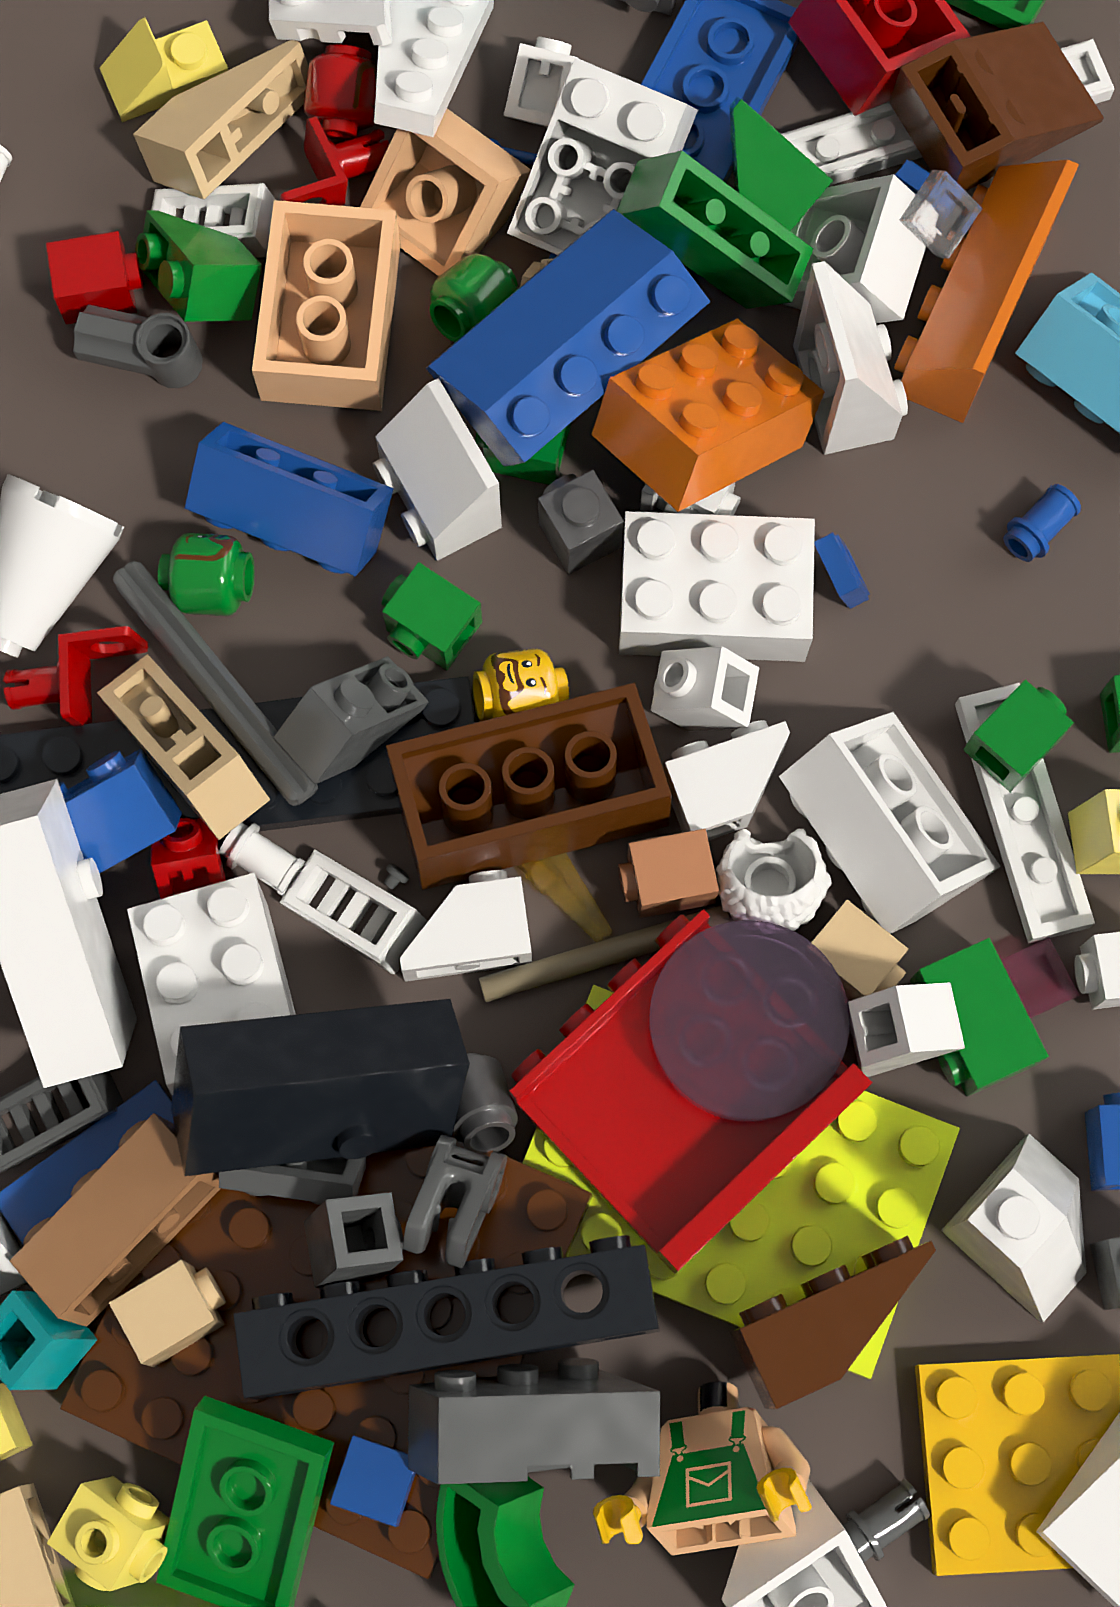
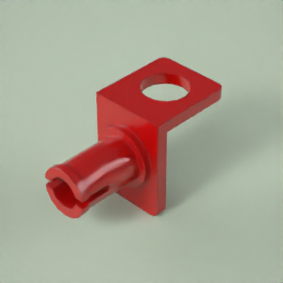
(336, 163)
(71, 678)

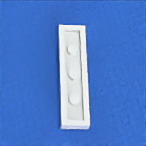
(1030, 837)

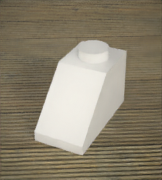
(472, 930)

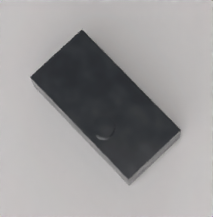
(317, 1085)

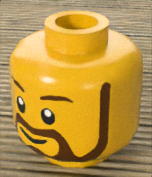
(517, 683)

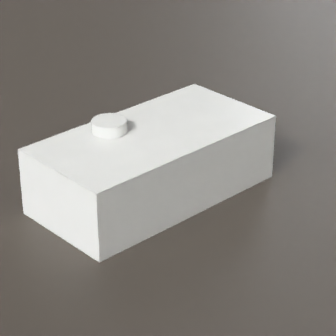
(58, 942)

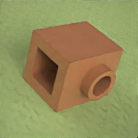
(669, 873)

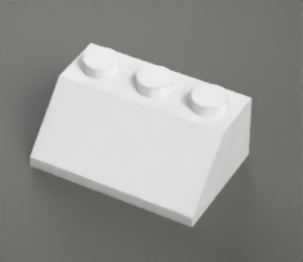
(888, 821)

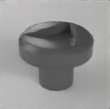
(396, 875)

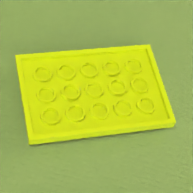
(839, 1199)

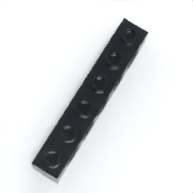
(276, 1368)

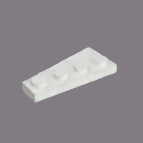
(425, 60)

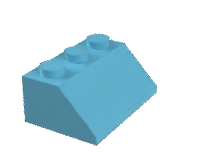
(1080, 348)

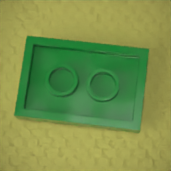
(243, 1508)

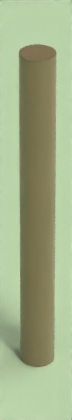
(582, 959)

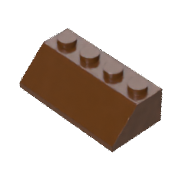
(529, 785)

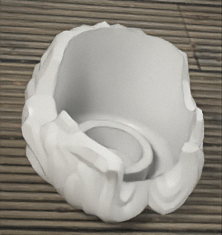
(773, 879)

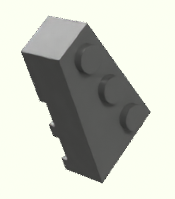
(531, 1422)

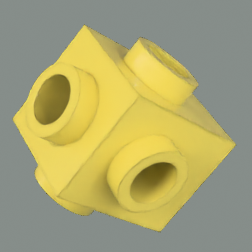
(112, 1534)

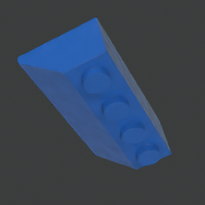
(565, 334)

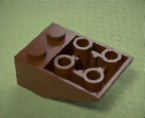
(991, 102)
(818, 1338)

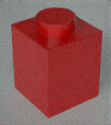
(93, 273)

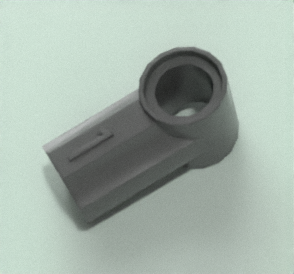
(135, 343)

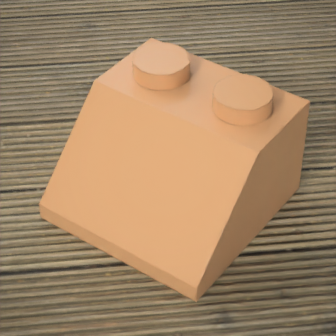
(446, 191)

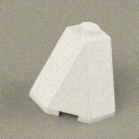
(1026, 1228)

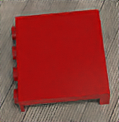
(642, 1143)

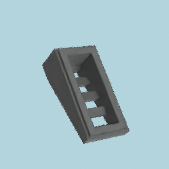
(99, 1091)

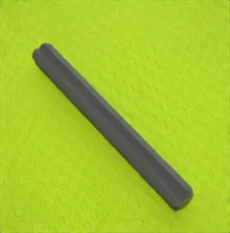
(213, 681)

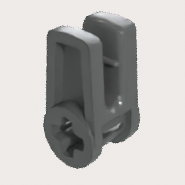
(457, 1181)

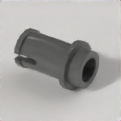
(881, 1524)

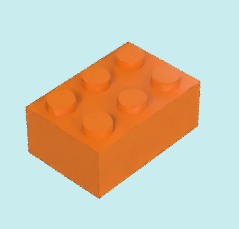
(706, 413)

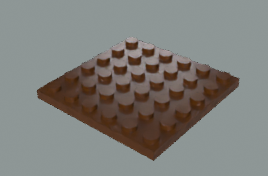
(262, 1249)

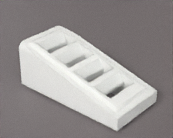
(247, 203)
(387, 931)

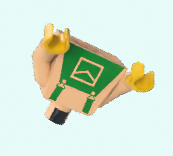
(719, 1481)

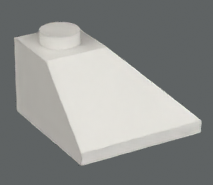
(804, 1570)

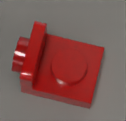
(186, 859)

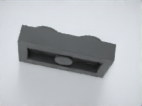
(302, 1180)

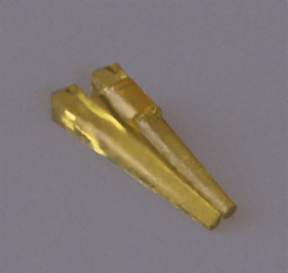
(562, 883)

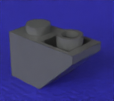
(349, 718)

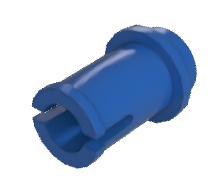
(1030, 535)

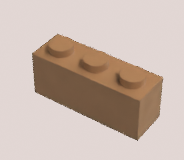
(113, 1223)

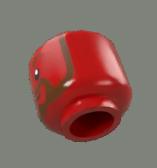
(342, 90)

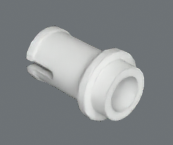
(260, 856)

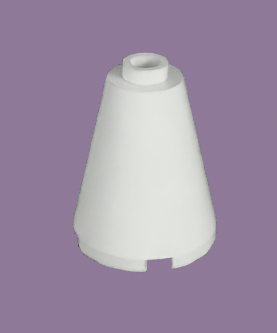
(45, 559)

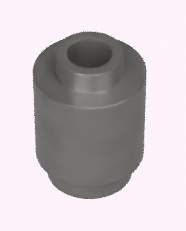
(486, 1109)

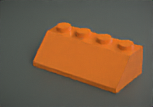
(982, 286)

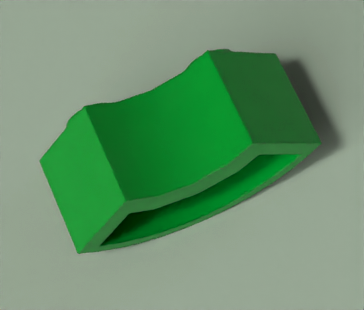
(496, 1546)

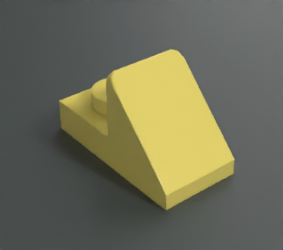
(150, 71)

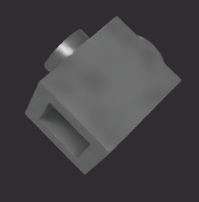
(579, 520)

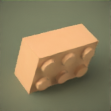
(327, 305)

